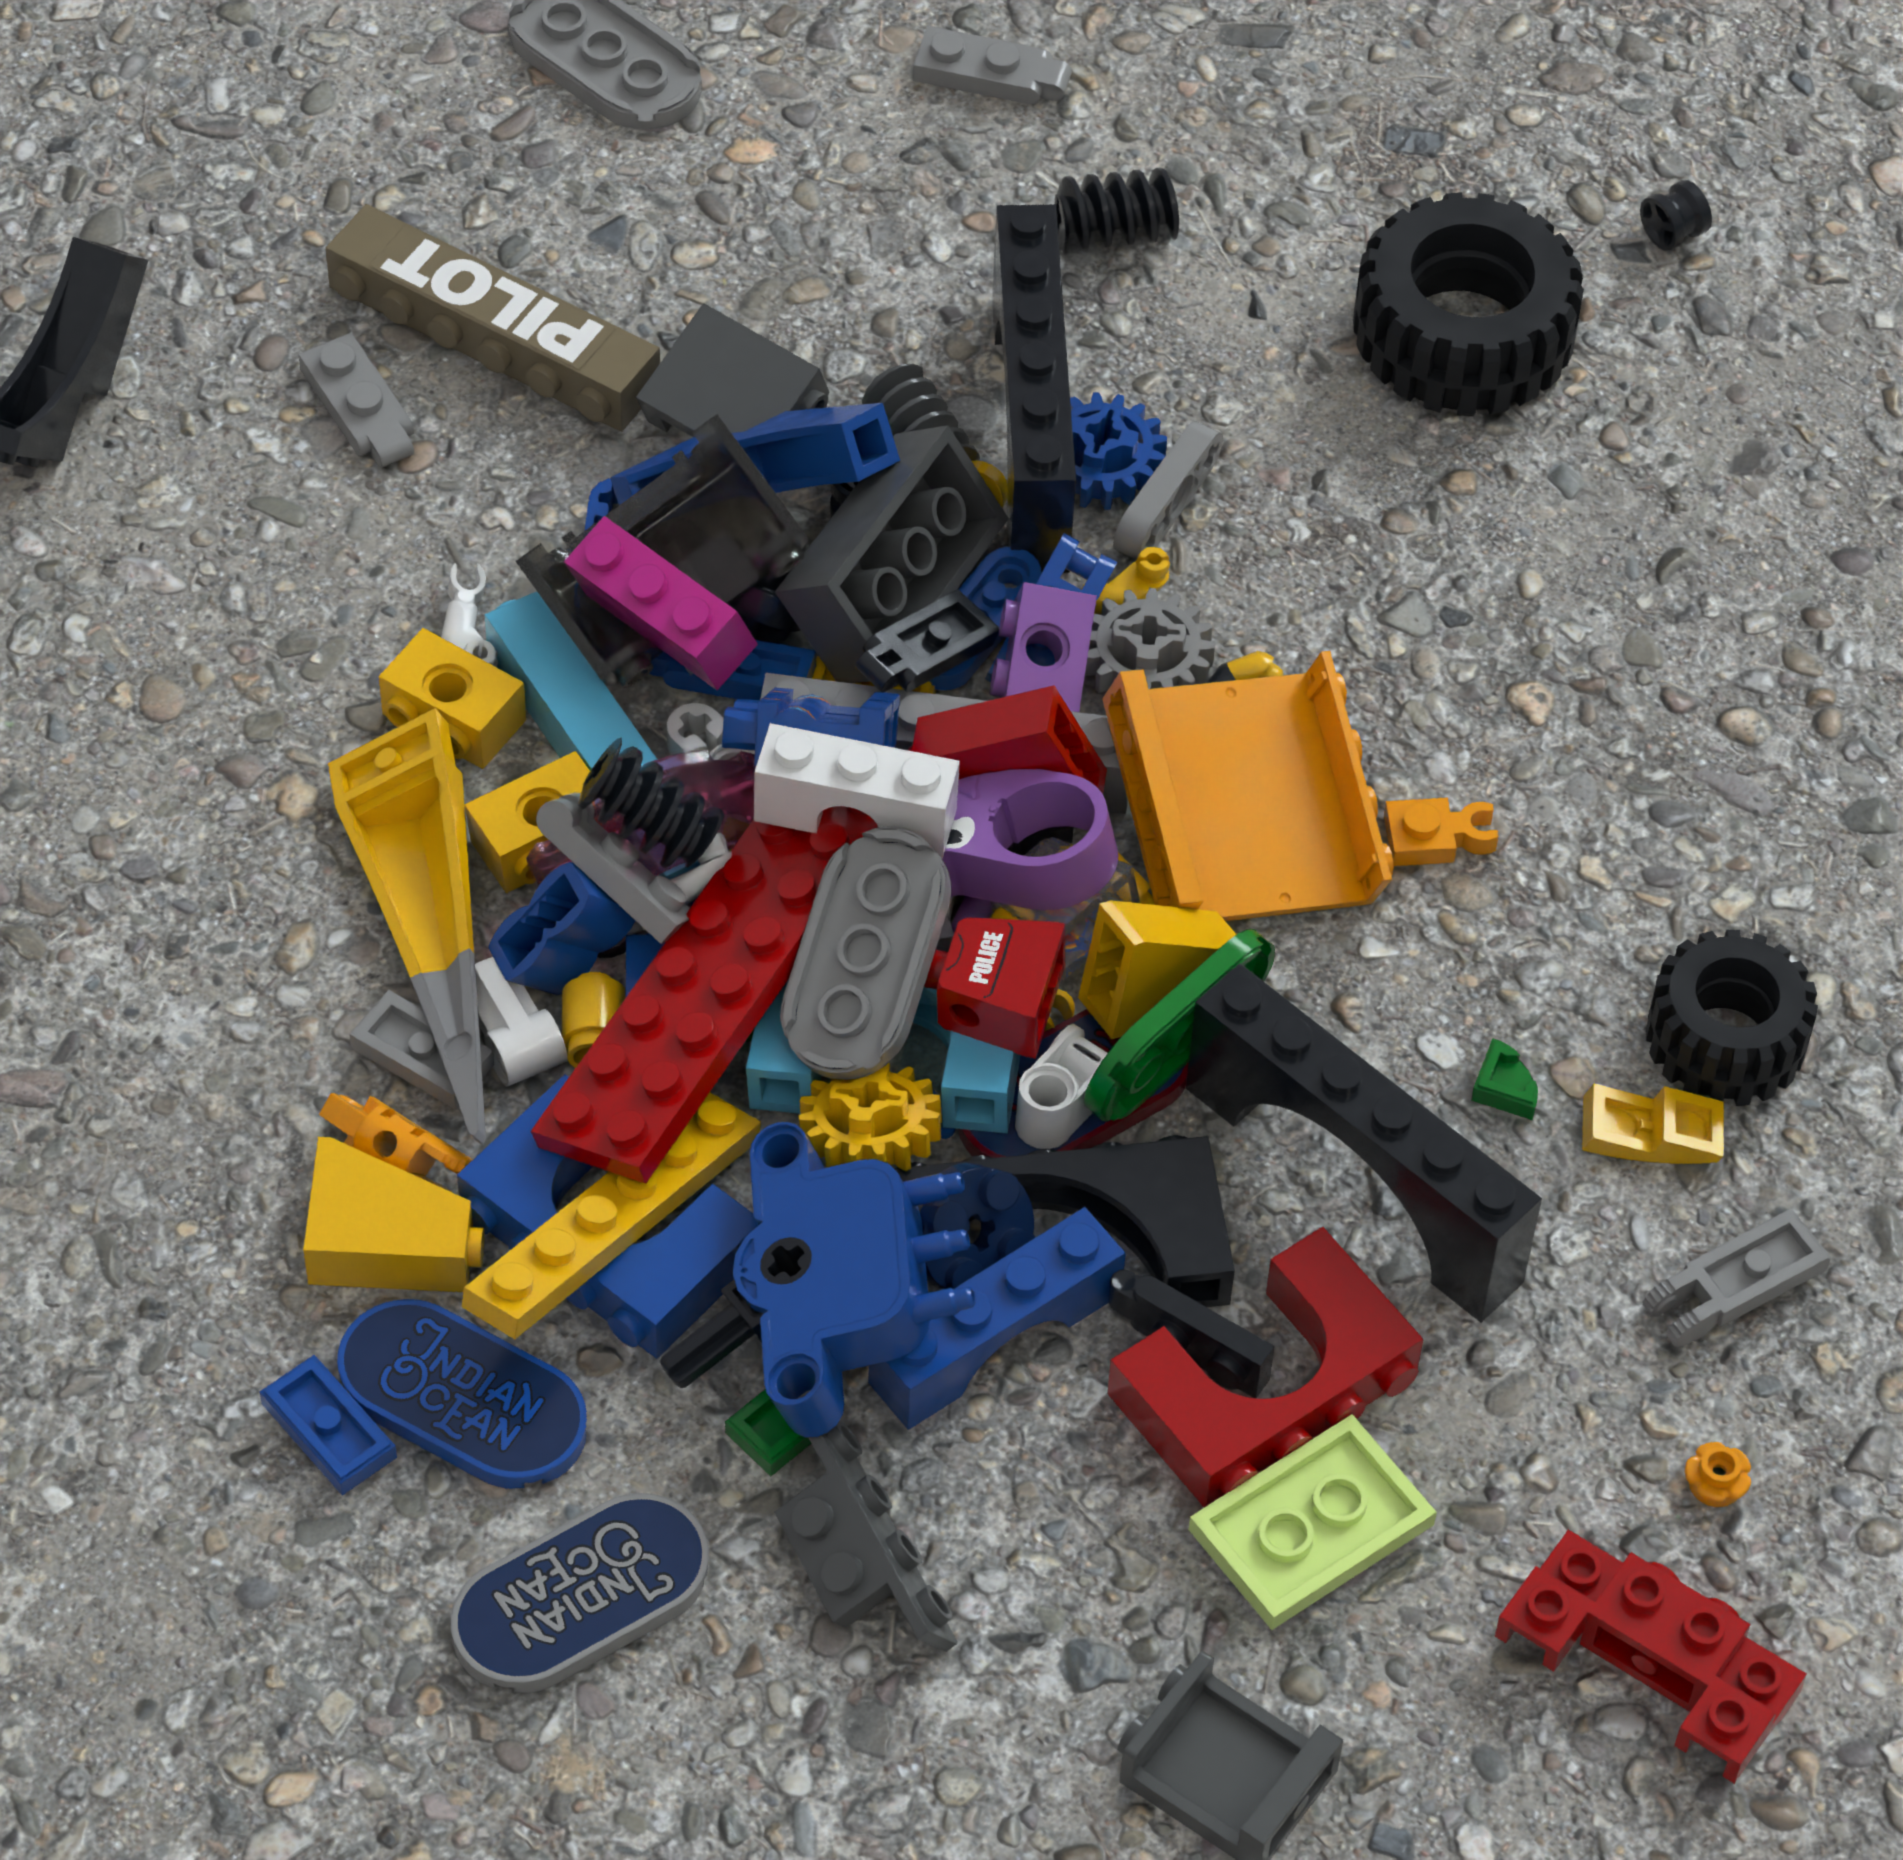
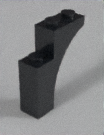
(70, 352)

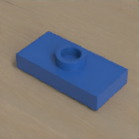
(328, 1424)

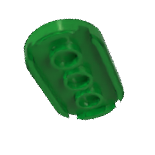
(1162, 1038)

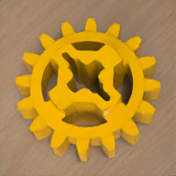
(872, 1118)

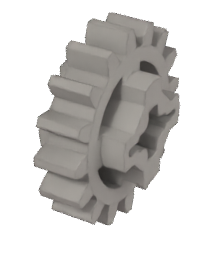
(1150, 637)

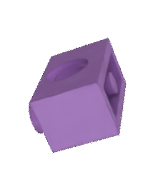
(1049, 618)

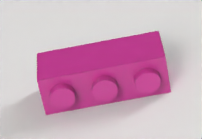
(661, 602)

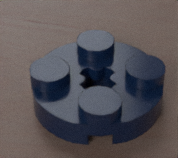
(1004, 1215)

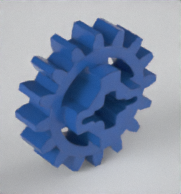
(1113, 449)

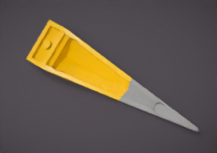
(409, 831)

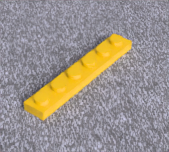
(605, 1222)

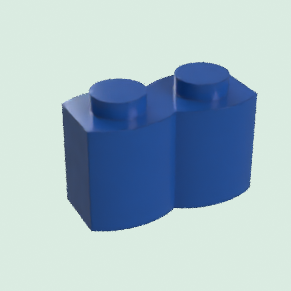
(558, 931)

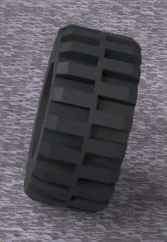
(1456, 357)

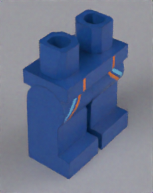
(749, 720)

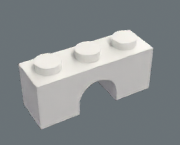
(812, 771)

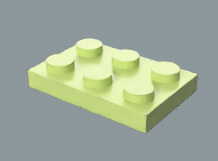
(1312, 1521)

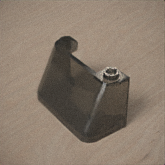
(705, 518)

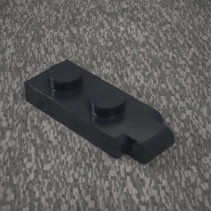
(926, 643)
(1216, 1344)

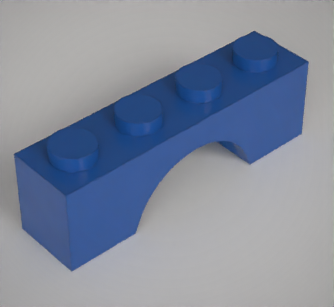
(1048, 1279)

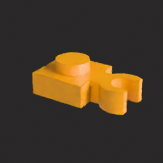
(1430, 834)

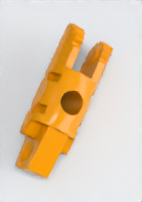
(379, 1128)

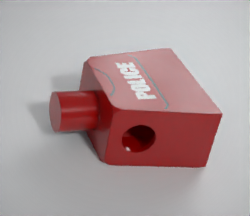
(999, 980)

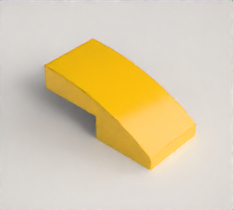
(1665, 1129)

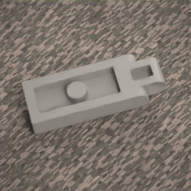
(989, 67)
(358, 399)

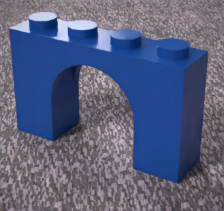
(653, 1285)

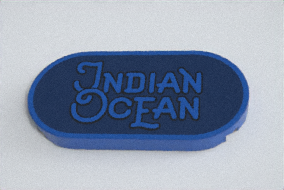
(463, 1393)

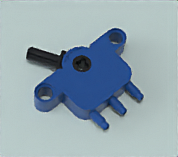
(826, 1276)

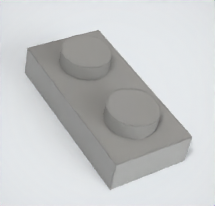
(402, 1042)

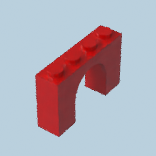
(1226, 1438)

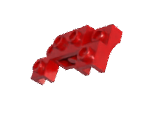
(1661, 1636)

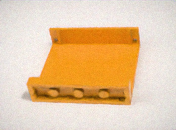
(1249, 793)

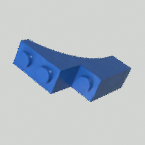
(795, 449)

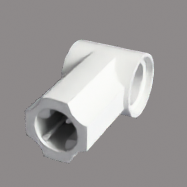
(512, 1027)

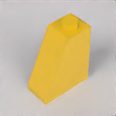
(1142, 955)
(385, 1226)

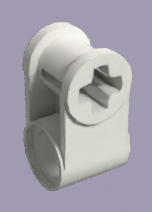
(1059, 1082)

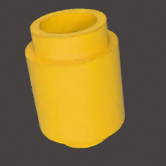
(586, 1010)

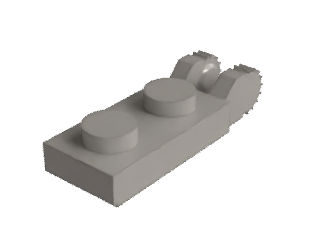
(1739, 1276)

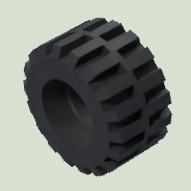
(1739, 977)

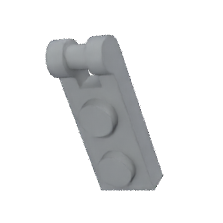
(613, 866)

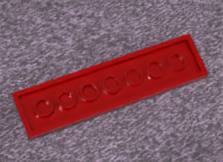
(695, 1001)

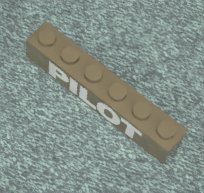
(491, 316)

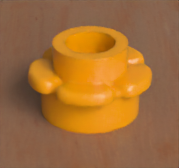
(1713, 1488)

